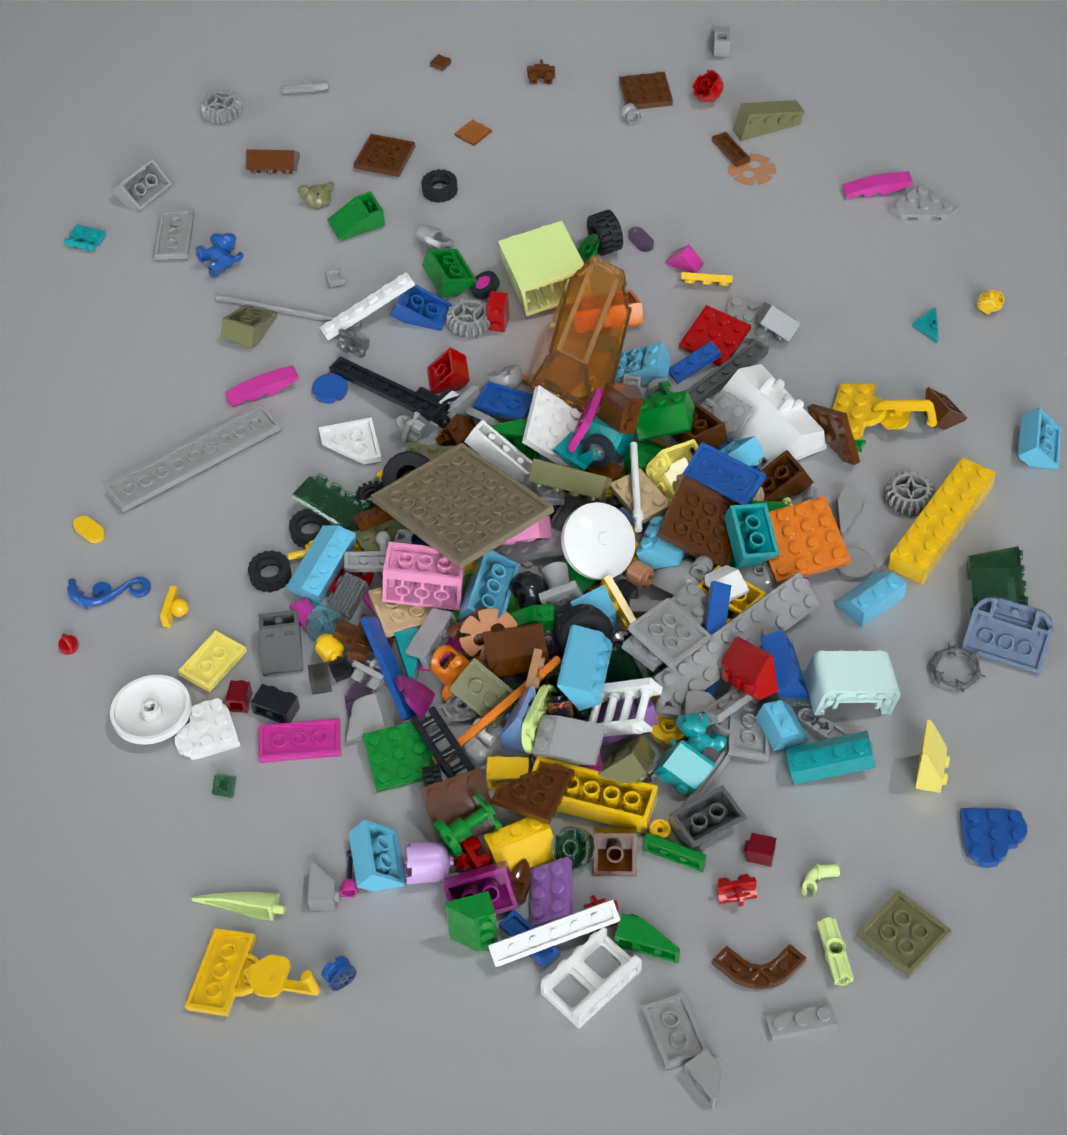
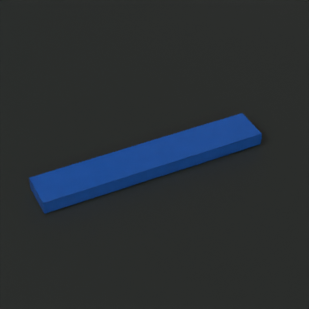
(716, 614)
(387, 663)

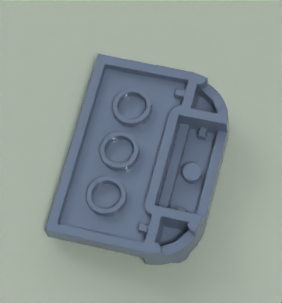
(1009, 633)

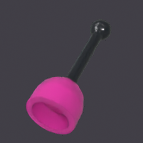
(348, 887)

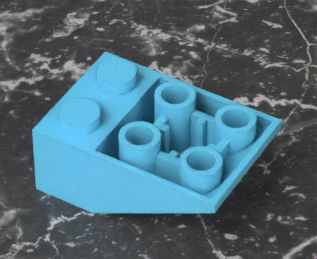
(647, 362)

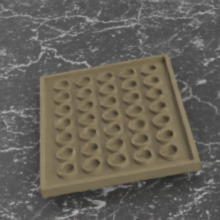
(462, 505)

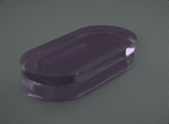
(640, 239)

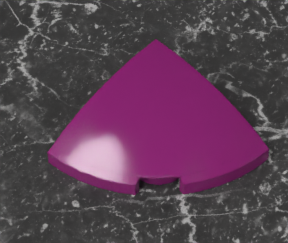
(416, 694)

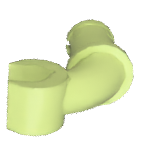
(817, 873)

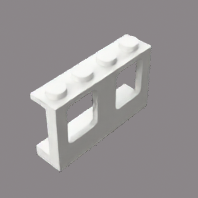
(600, 989)

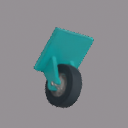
(593, 450)

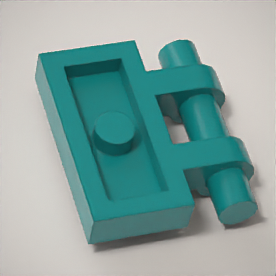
(85, 238)

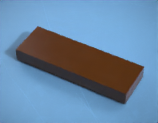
(730, 149)

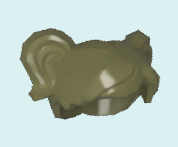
(310, 194)

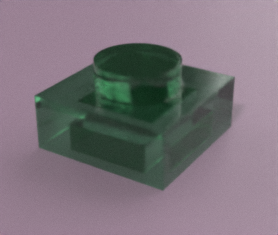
(224, 785)

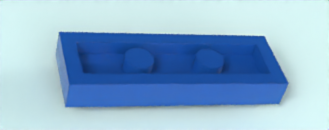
(694, 362)
(516, 924)

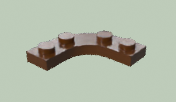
(762, 975)

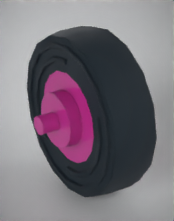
(486, 282)

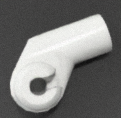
(484, 736)

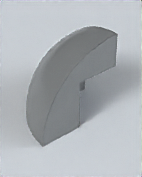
(675, 577)

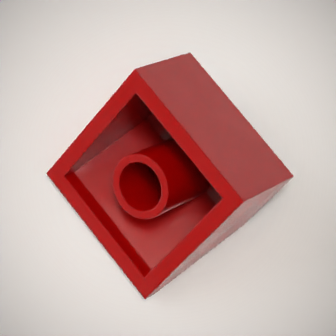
(448, 372)

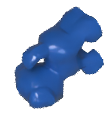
(219, 253)

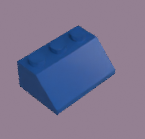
(786, 665)

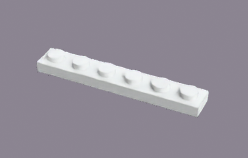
(367, 306)
(553, 933)

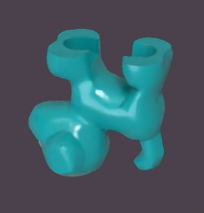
(694, 726)

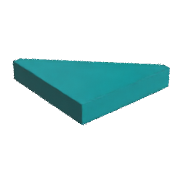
(928, 325)

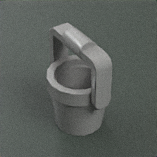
(433, 237)

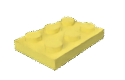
(212, 661)

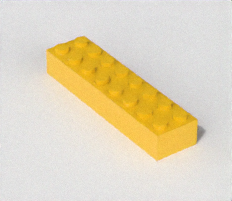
(941, 520)

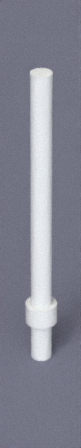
(637, 513)

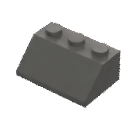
(705, 817)

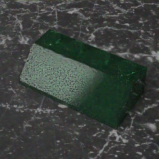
(331, 501)

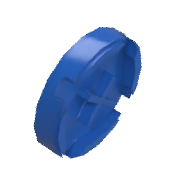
(329, 388)

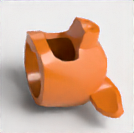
(451, 669)

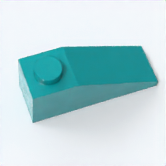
(410, 664)

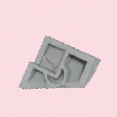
(364, 718)

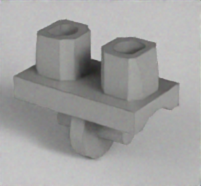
(411, 427)
(361, 671)

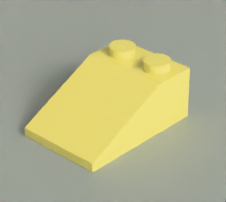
(932, 761)

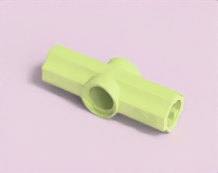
(837, 962)

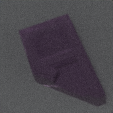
(355, 692)

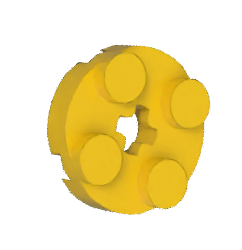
(663, 735)

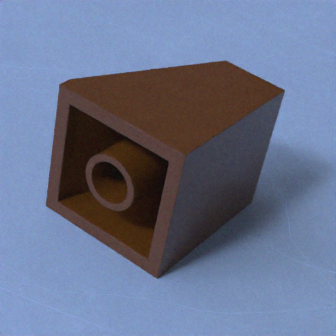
(621, 407)

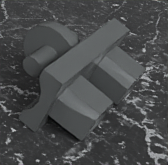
(352, 343)

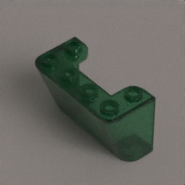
(997, 574)

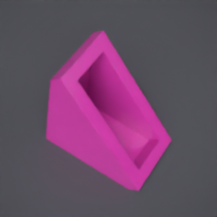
(685, 259)

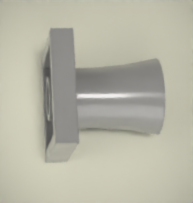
(560, 590)

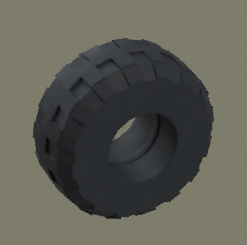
(401, 464)
(584, 616)

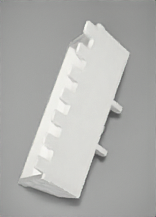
(777, 417)

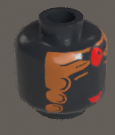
(560, 705)

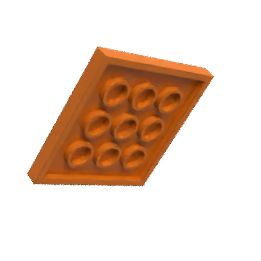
(806, 540)

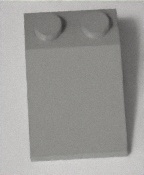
(568, 740)

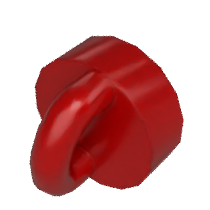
(68, 644)

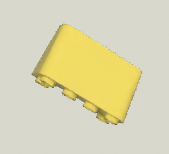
(668, 464)

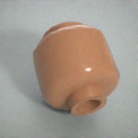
(639, 574)

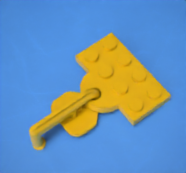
(867, 410)
(233, 972)

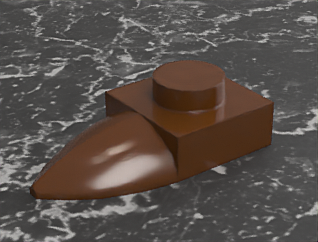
(521, 880)

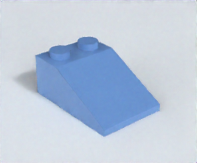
(511, 733)

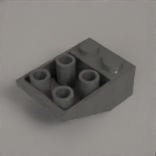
(280, 642)

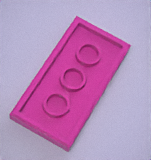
(585, 419)
(299, 740)

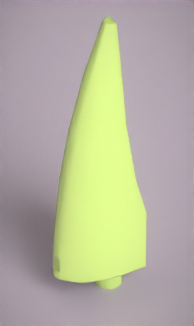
(252, 904)

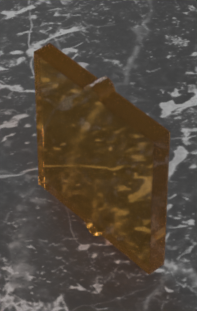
(473, 132)

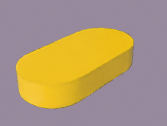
(89, 529)

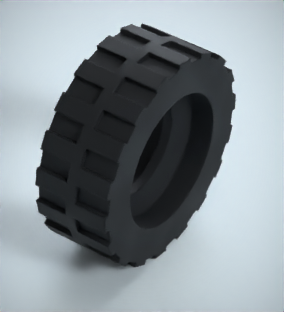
(439, 194)
(302, 518)
(265, 559)

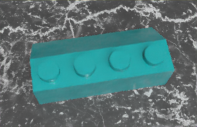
(830, 757)

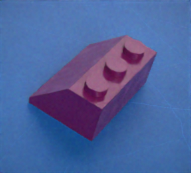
(491, 878)

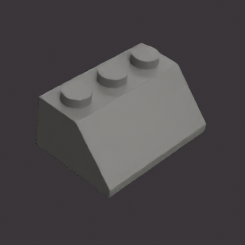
(142, 186)

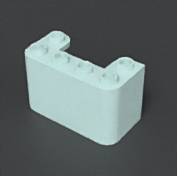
(851, 678)

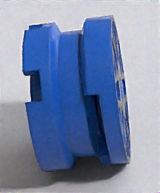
(338, 973)

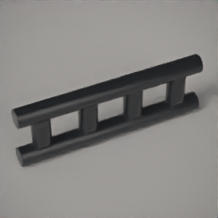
(446, 733)

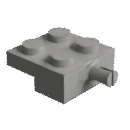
(731, 412)

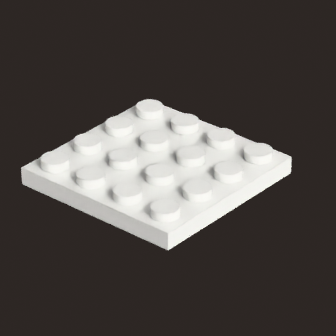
(549, 424)

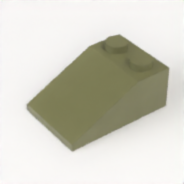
(247, 325)

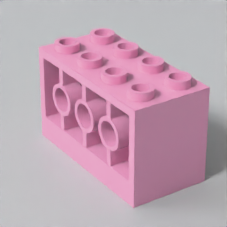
(421, 577)

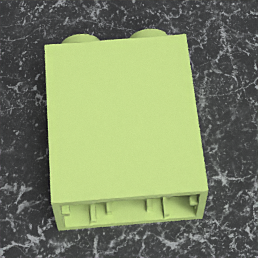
(540, 265)

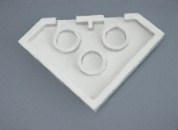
(353, 439)

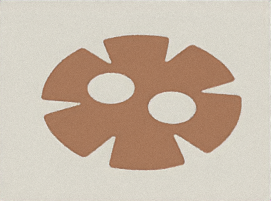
(760, 173)
(472, 626)

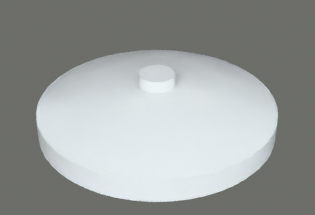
(598, 541)
(150, 709)

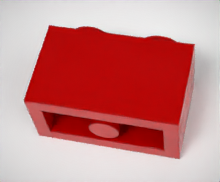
(498, 311)

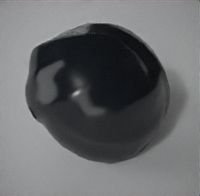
(527, 587)

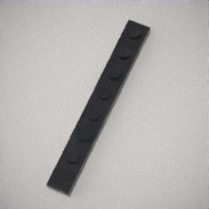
(387, 389)

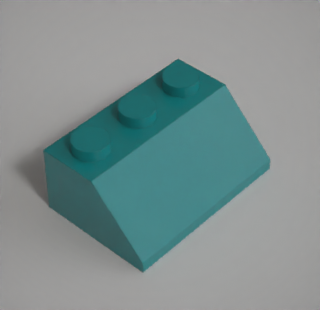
(751, 534)

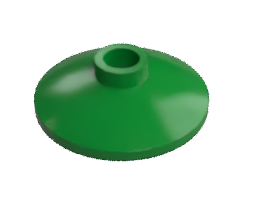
(588, 247)

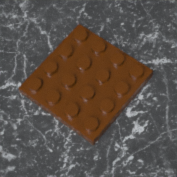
(697, 522)

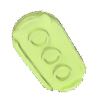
(533, 717)

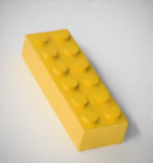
(605, 799)

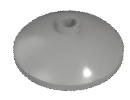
(759, 576)

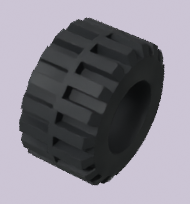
(608, 230)

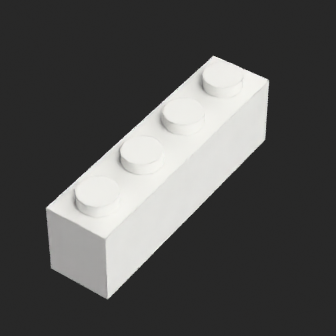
(499, 451)

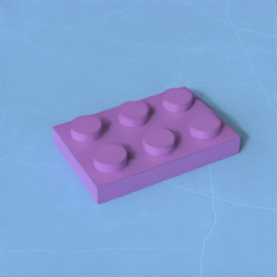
(551, 891)

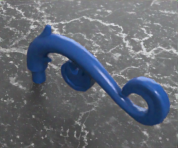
(103, 587)

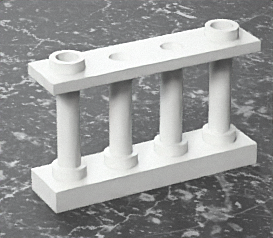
(626, 690)

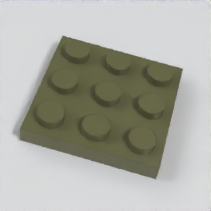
(904, 933)

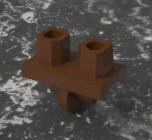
(541, 71)

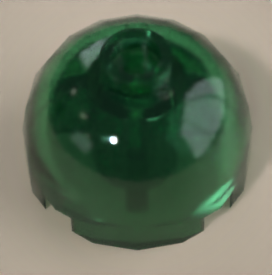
(575, 844)

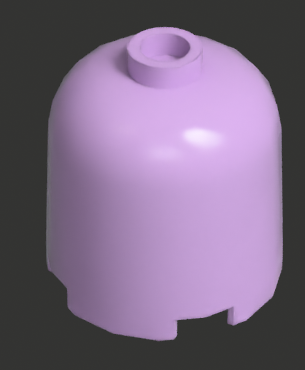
(426, 862)

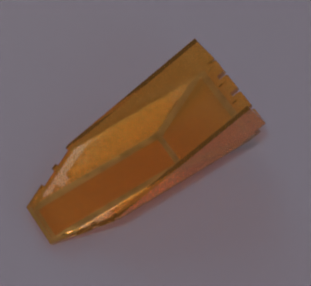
(584, 335)

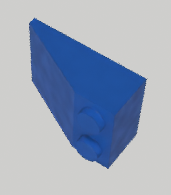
(421, 308)

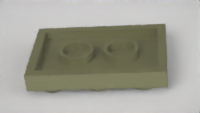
(480, 689)

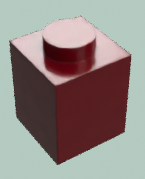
(239, 696)
(760, 849)

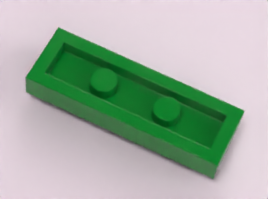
(674, 852)

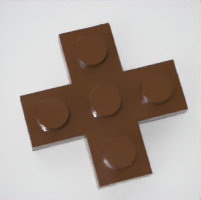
(356, 638)

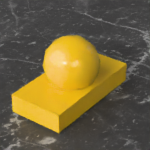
(173, 607)

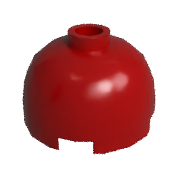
(708, 87)

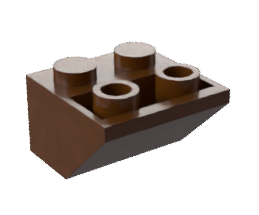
(456, 431)

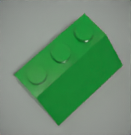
(448, 271)
(665, 416)
(472, 921)

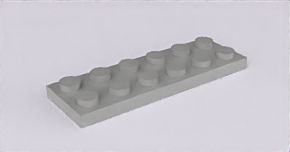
(691, 601)

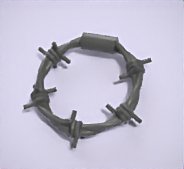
(953, 649)

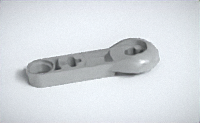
(450, 713)
(814, 728)

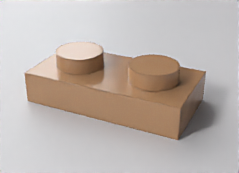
(536, 664)

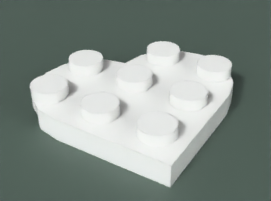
(208, 731)

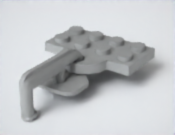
(741, 728)

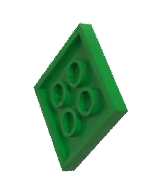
(396, 756)

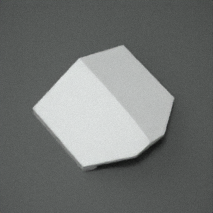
(728, 576)

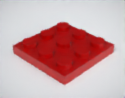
(720, 328)

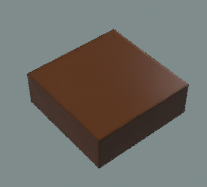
(440, 62)

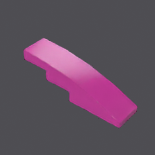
(883, 183)
(268, 383)

